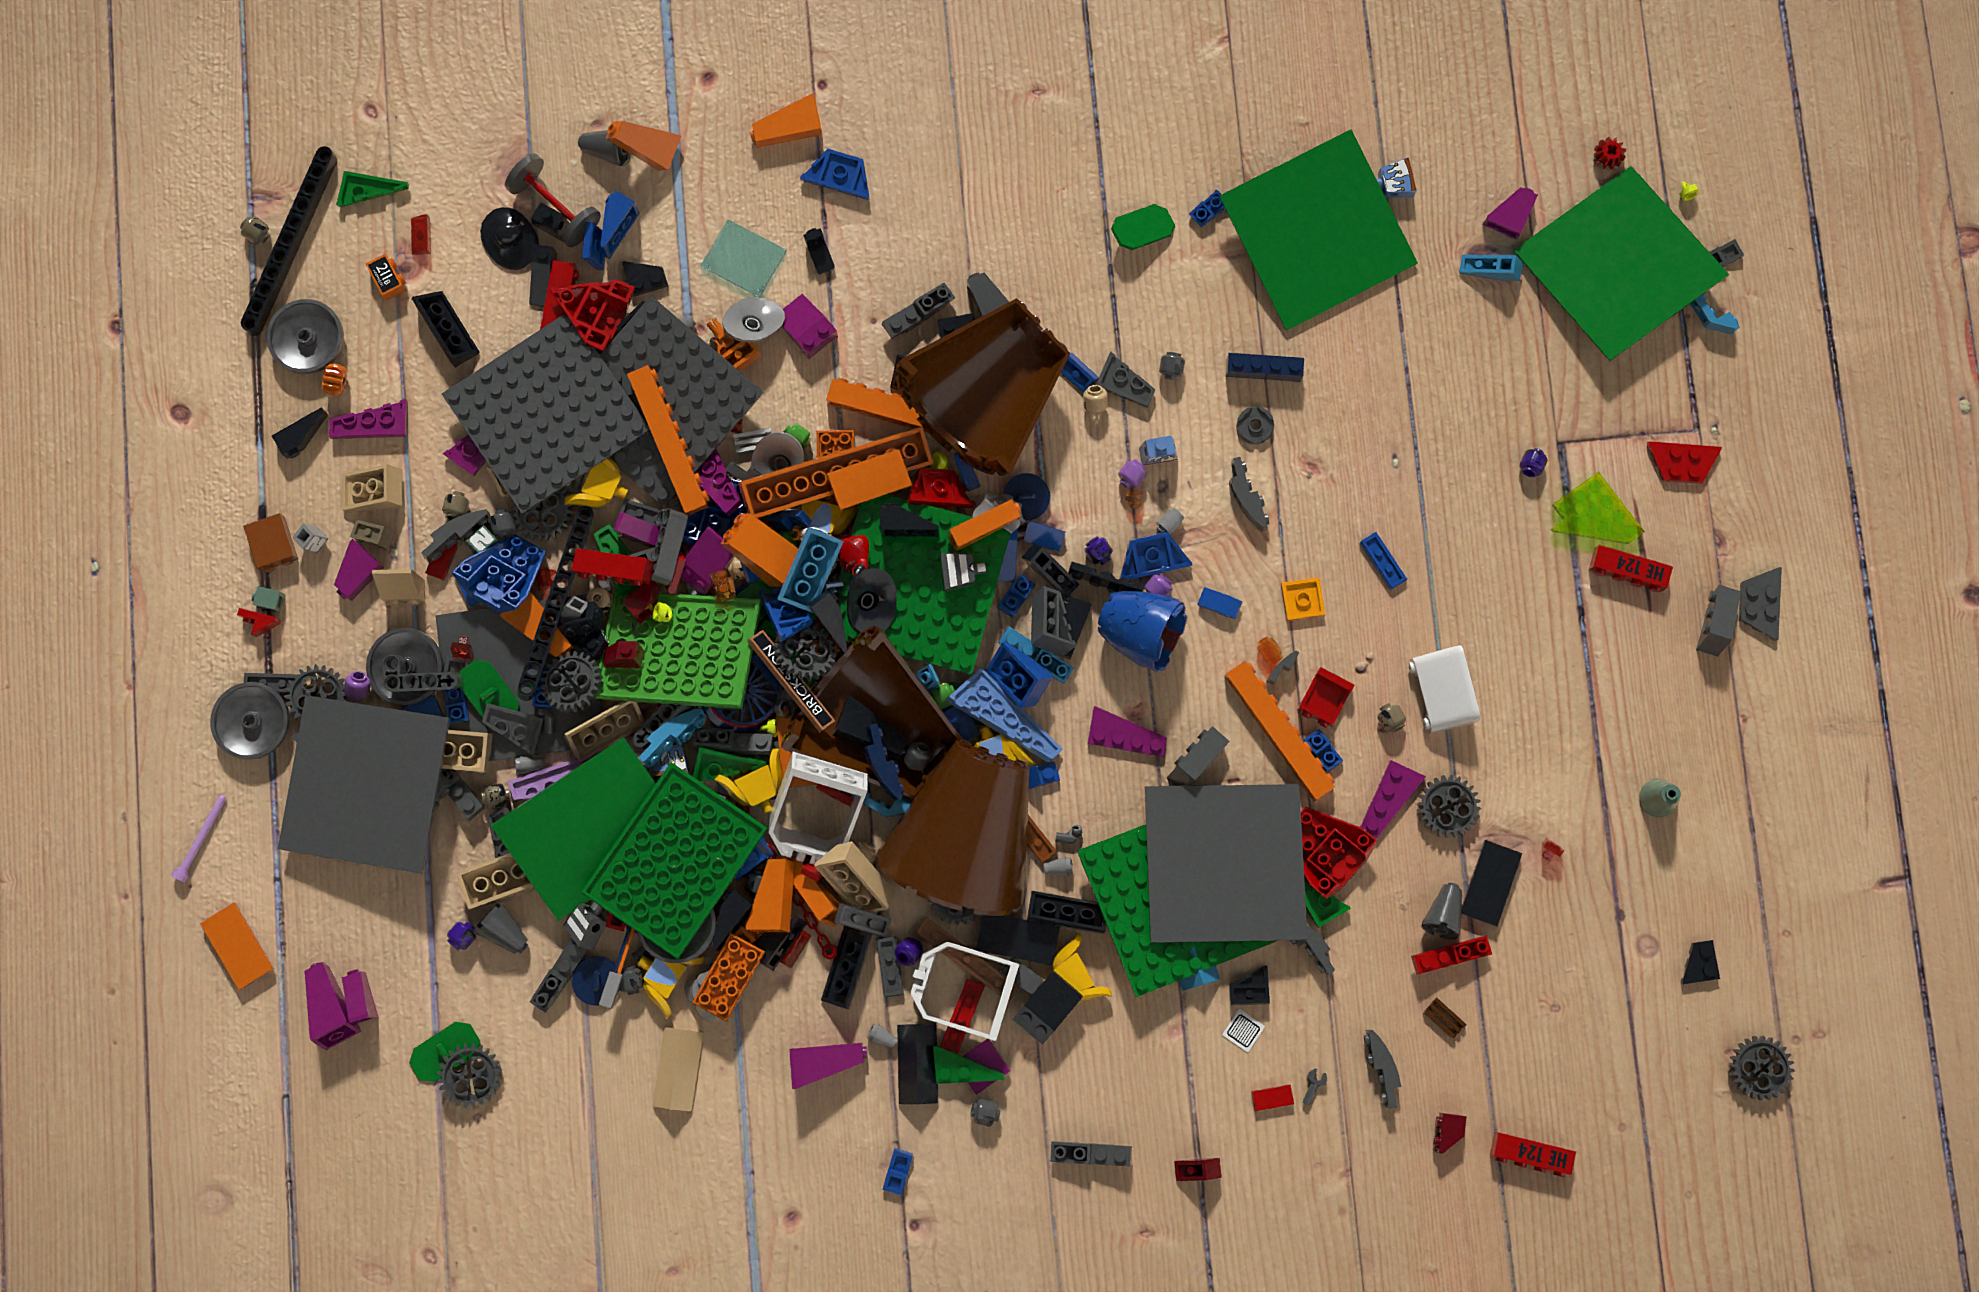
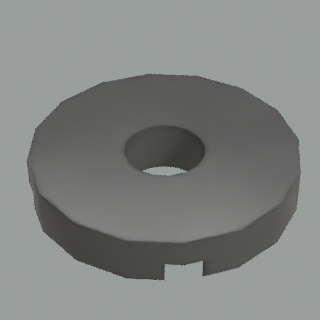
(1255, 414)

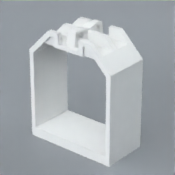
(825, 774)
(923, 974)

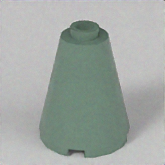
(1659, 797)

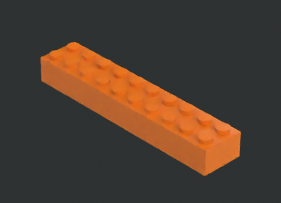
(809, 480)

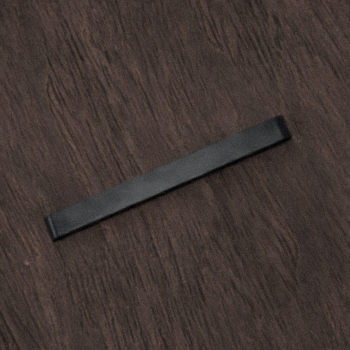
(291, 249)
(552, 610)

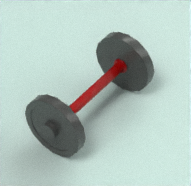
(525, 174)

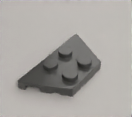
(1761, 602)

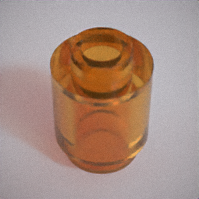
(1270, 650)

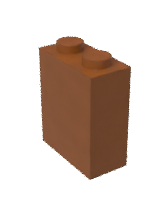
(270, 543)

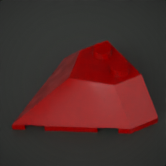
(595, 309)

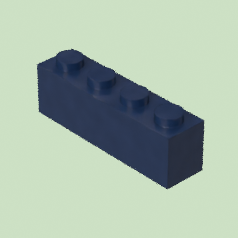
(1264, 367)

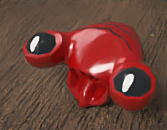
(854, 553)

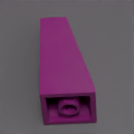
(326, 1008)
(819, 1062)

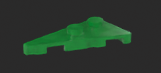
(363, 187)
(713, 763)
(1320, 908)
(954, 1068)

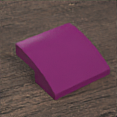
(989, 1057)

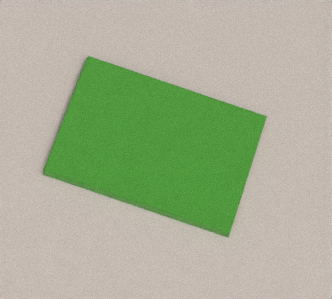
(689, 660)

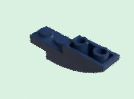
(884, 771)

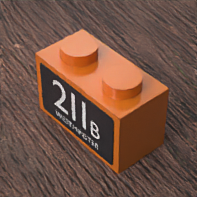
(386, 277)

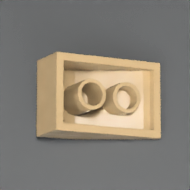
(372, 488)
(399, 586)

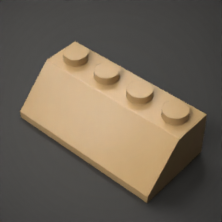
(467, 750)
(855, 878)
(492, 882)

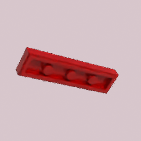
(962, 1015)

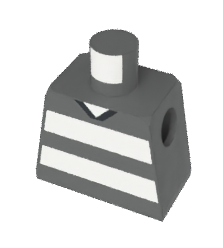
(960, 570)
(586, 925)

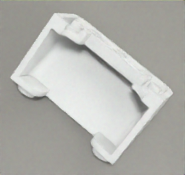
(1446, 689)

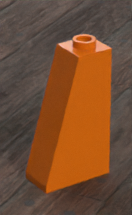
(788, 124)
(645, 143)
(983, 525)
(526, 620)
(815, 894)
(774, 898)

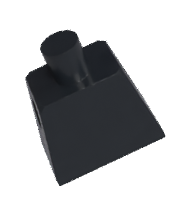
(548, 221)

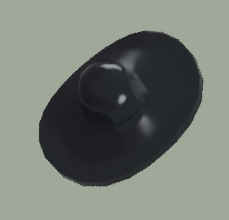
(508, 238)
(871, 600)

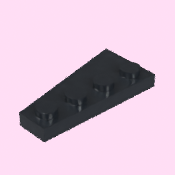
(1104, 579)

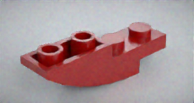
(1451, 955)

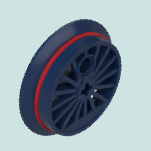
(739, 726)

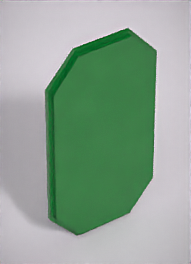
(1143, 227)
(485, 685)
(429, 1054)

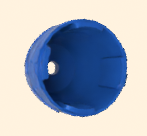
(1136, 622)

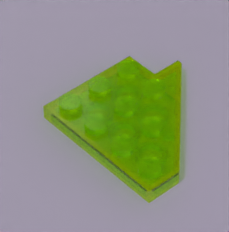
(1596, 513)

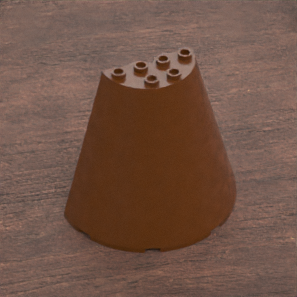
(984, 385)
(889, 688)
(965, 834)

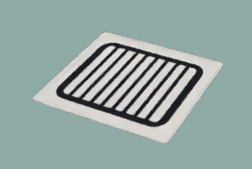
(1243, 1030)

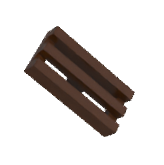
(1456, 1029)

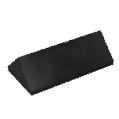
(446, 327)
(1066, 912)
(846, 967)
(917, 1064)

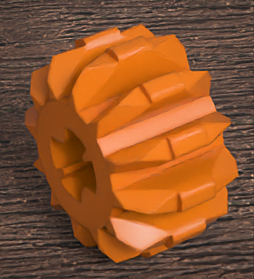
(334, 379)

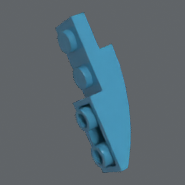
(1054, 665)
(675, 730)

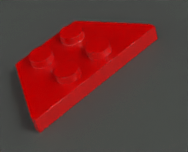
(1683, 461)
(939, 488)

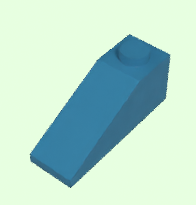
(1492, 266)

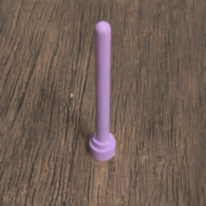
(181, 873)

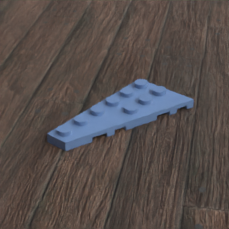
(991, 705)

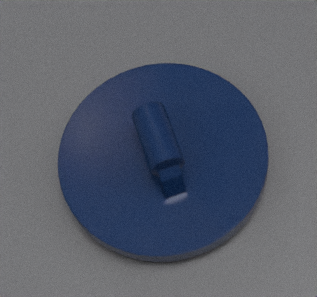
(1031, 493)
(590, 979)

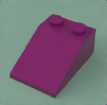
(807, 326)
(704, 559)

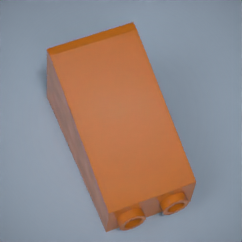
(760, 549)

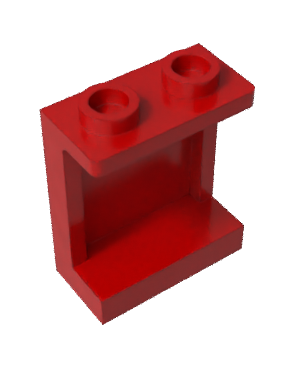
(1325, 697)

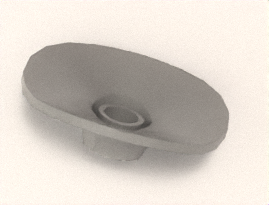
(753, 319)
(777, 452)

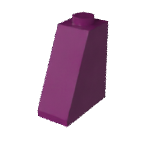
(1512, 213)
(636, 530)
(355, 571)
(358, 997)

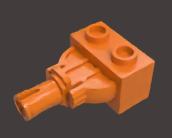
(736, 352)

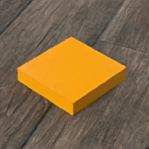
(1303, 599)

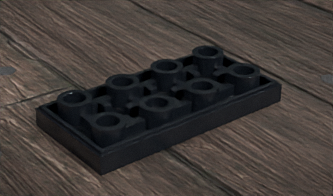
(1490, 883)
(1018, 938)

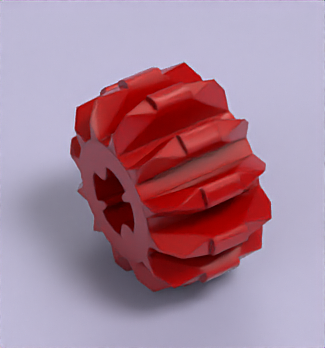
(1617, 153)

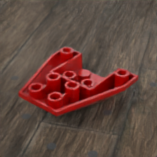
(1332, 850)

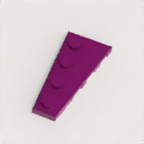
(372, 423)
(1120, 734)
(1392, 793)

